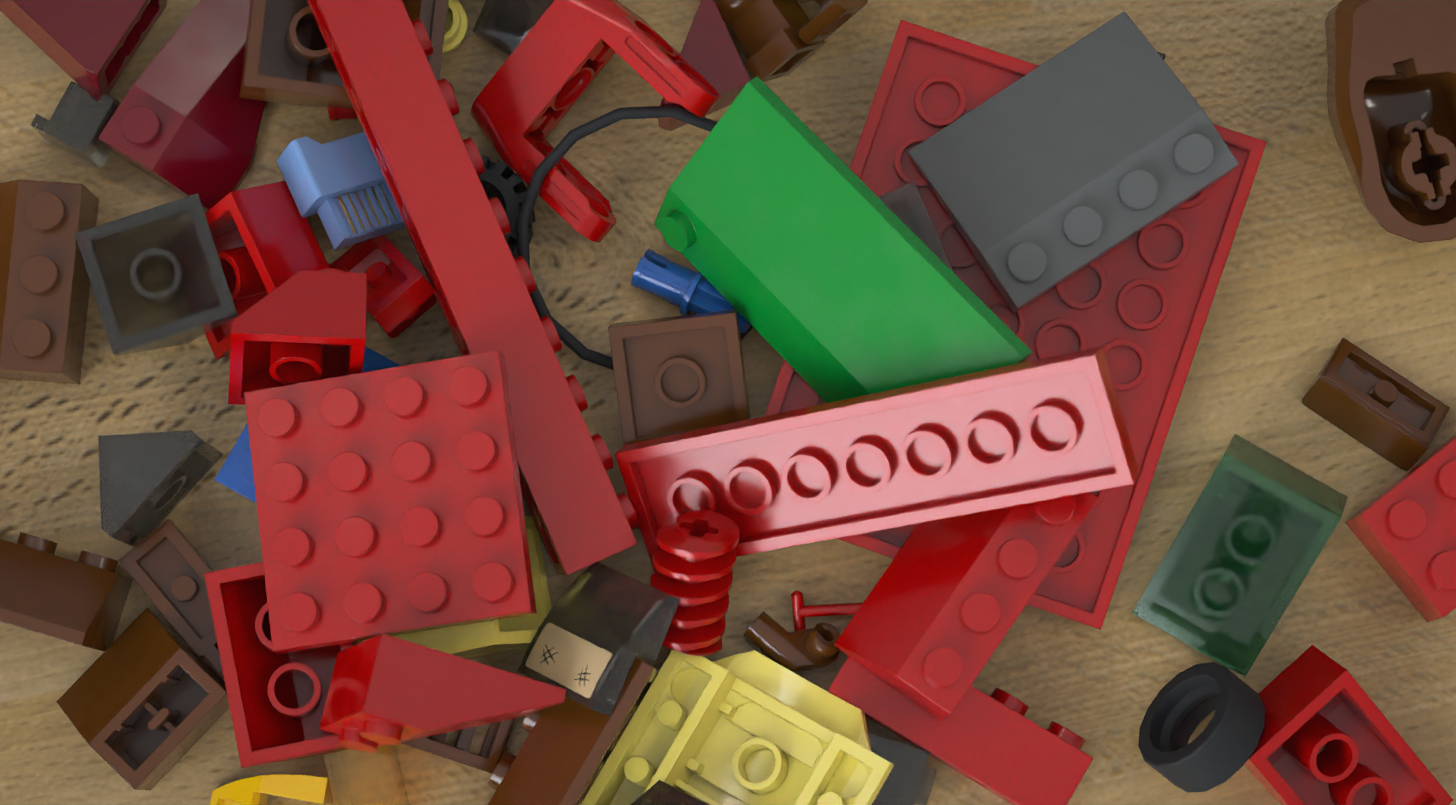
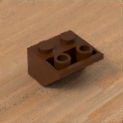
(145, 701)

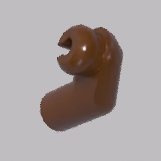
(798, 649)

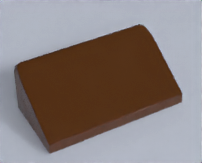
(1375, 405)

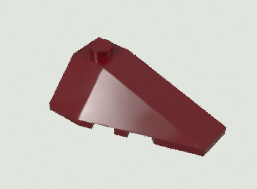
(186, 111)

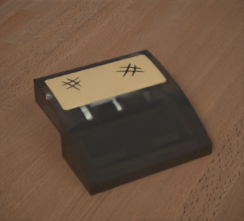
(596, 633)

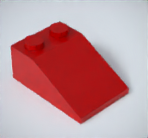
(406, 691)
(1334, 744)

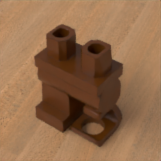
(780, 33)

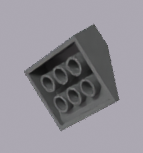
(1072, 160)

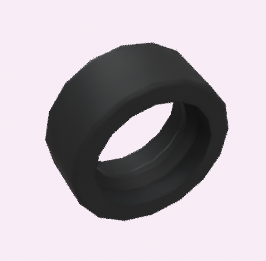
(1223, 743)

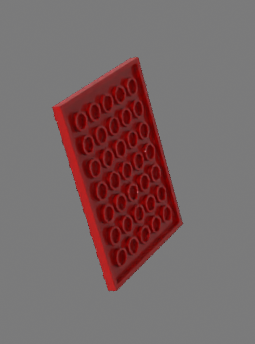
(1135, 301)

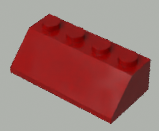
(957, 596)

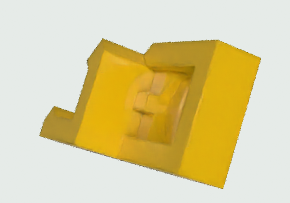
(257, 789)

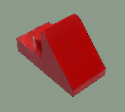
(394, 287)

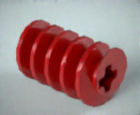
(697, 569)

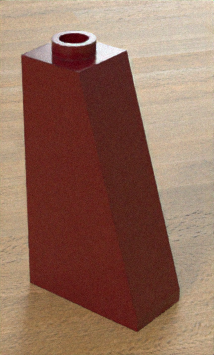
(86, 36)

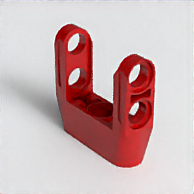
(550, 75)

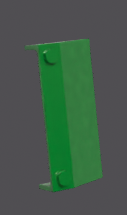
(823, 260)

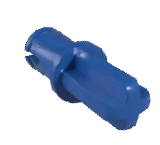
(680, 287)

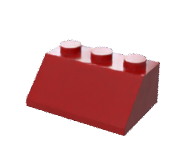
(271, 695)

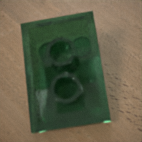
(1241, 555)

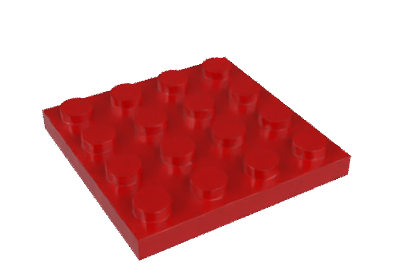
(389, 502)

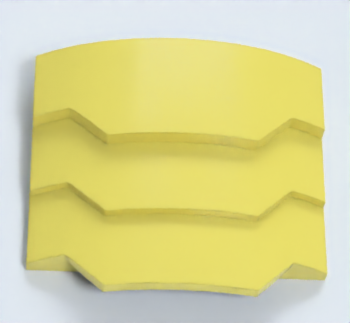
(742, 737)

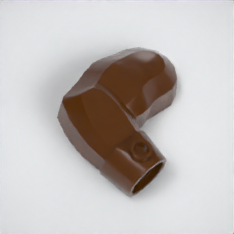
(1397, 110)

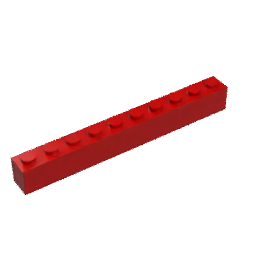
(475, 274)

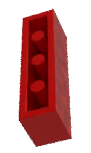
(980, 739)

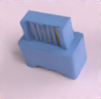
(342, 187)

